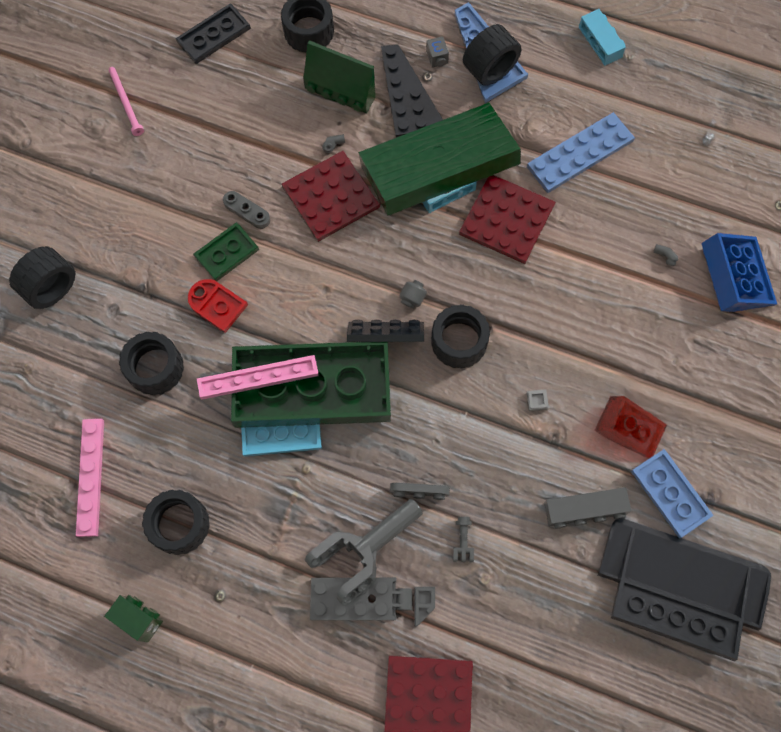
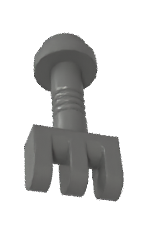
(463, 550)

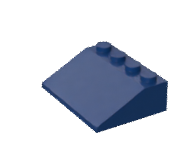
(738, 272)

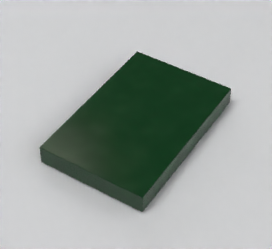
(226, 251)

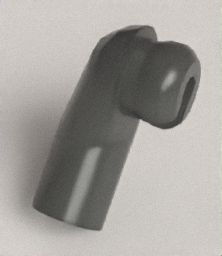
(331, 142)
(668, 252)

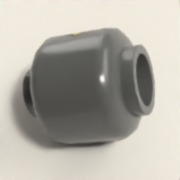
(413, 294)

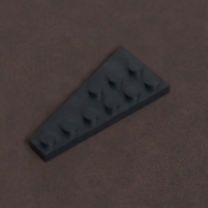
(408, 98)

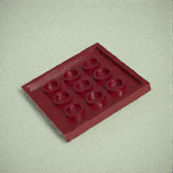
(330, 196)
(507, 218)
(428, 695)

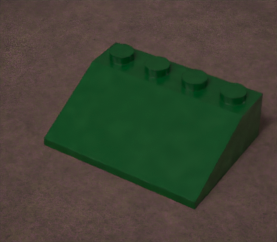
(339, 77)

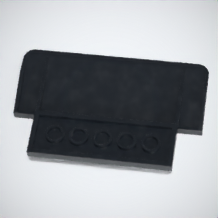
(683, 588)

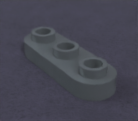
(251, 214)
(419, 491)

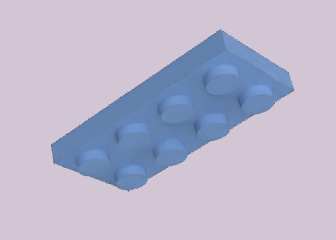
(672, 493)

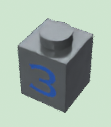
(437, 52)

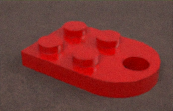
(217, 304)

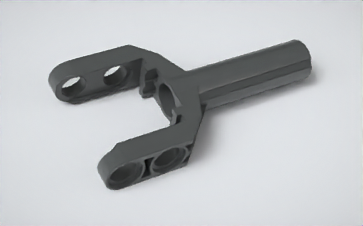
(365, 547)

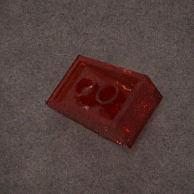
(630, 426)

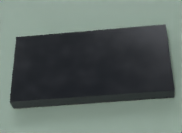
(213, 33)

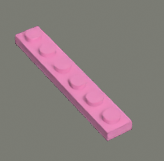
(257, 377)
(90, 478)

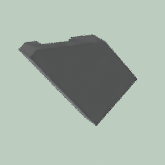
(423, 603)

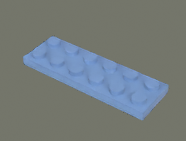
(580, 152)

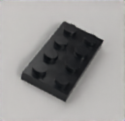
(385, 331)

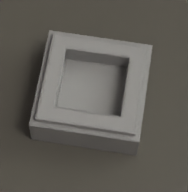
(537, 400)

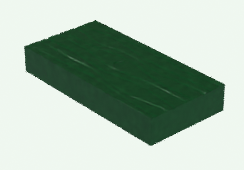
(439, 158)
(349, 386)

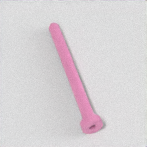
(136, 129)

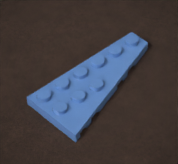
(470, 26)

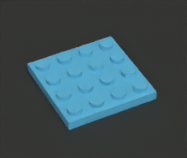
(280, 439)

